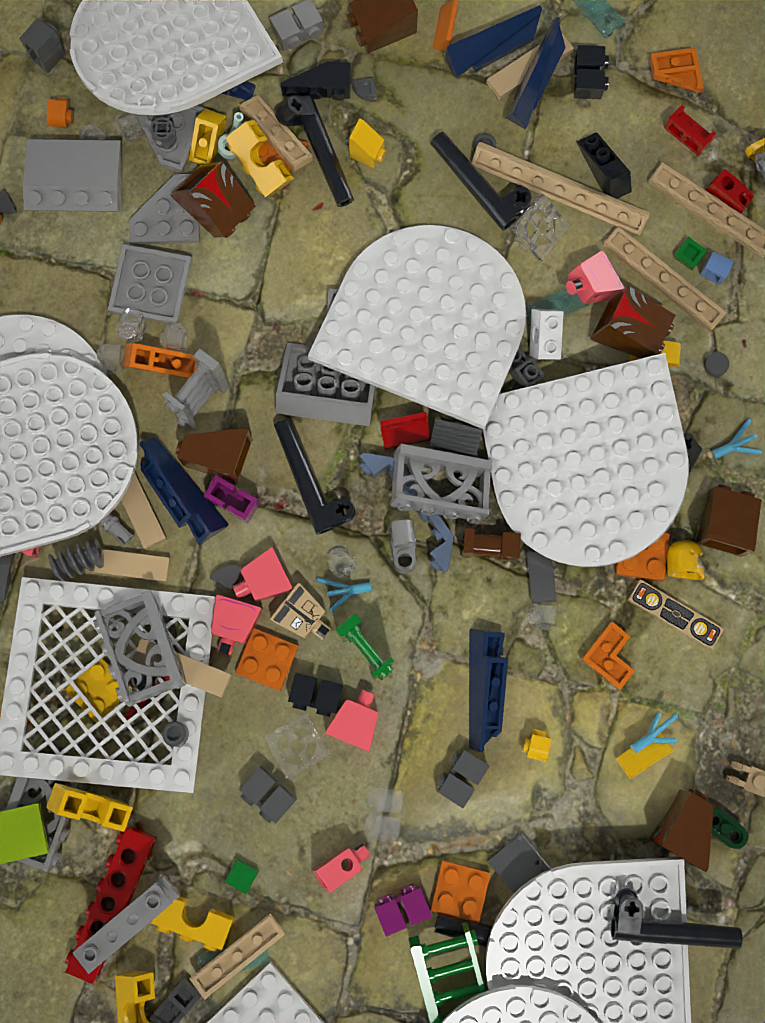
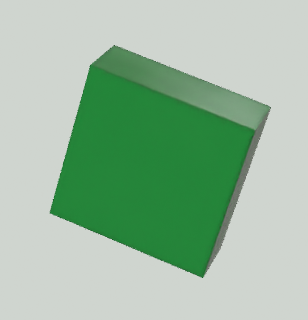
(690, 253)
(241, 876)

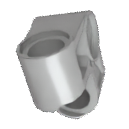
(403, 543)

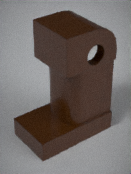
(491, 545)

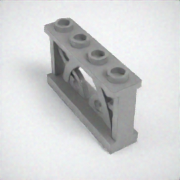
(451, 463)
(166, 667)
(21, 797)

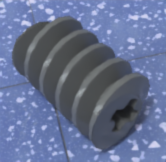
(77, 561)

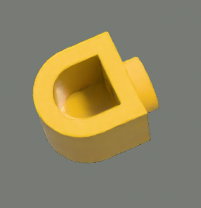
(537, 745)

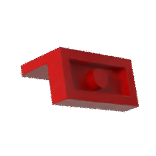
(405, 430)

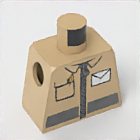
(301, 614)

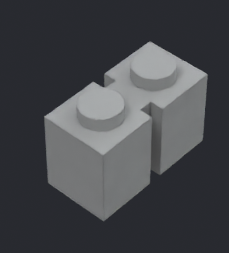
(303, 25)

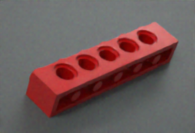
(142, 845)

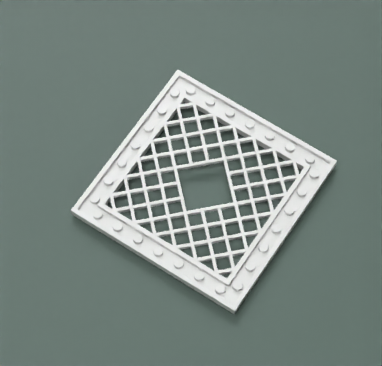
(18, 688)

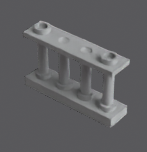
(197, 390)
(126, 924)

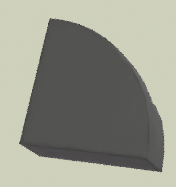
(365, 89)
(5, 204)
(227, 575)

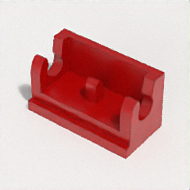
(689, 131)

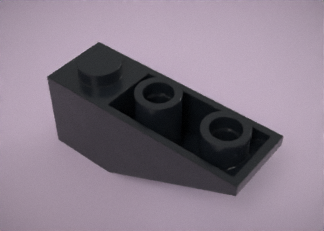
(323, 81)
(606, 166)

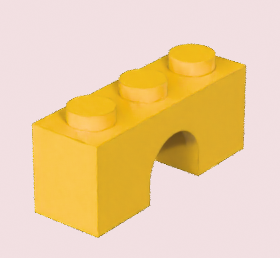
(246, 144)
(90, 806)
(211, 933)
(131, 993)

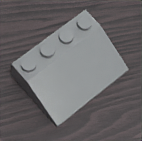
(73, 175)
(321, 392)

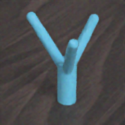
(734, 444)
(344, 589)
(652, 733)

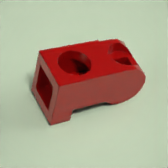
(730, 191)

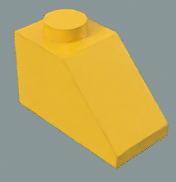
(207, 132)
(366, 145)

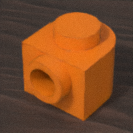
(59, 113)

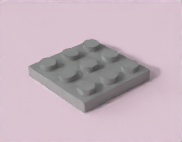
(150, 283)

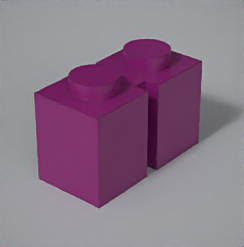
(224, 496)
(391, 915)

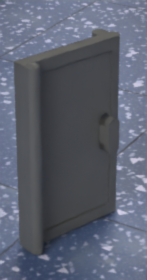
(518, 862)

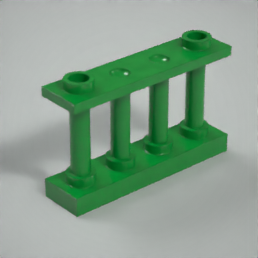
(351, 631)
(428, 975)

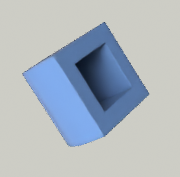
(717, 268)

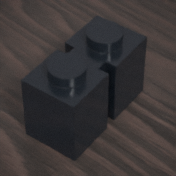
(590, 72)
(303, 691)

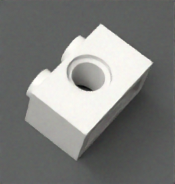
(546, 333)

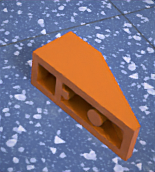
(158, 360)

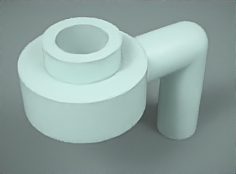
(222, 143)

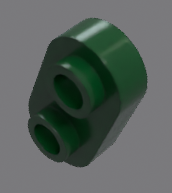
(723, 828)

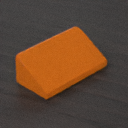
(445, 25)

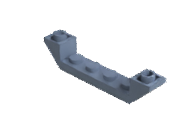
(440, 556)

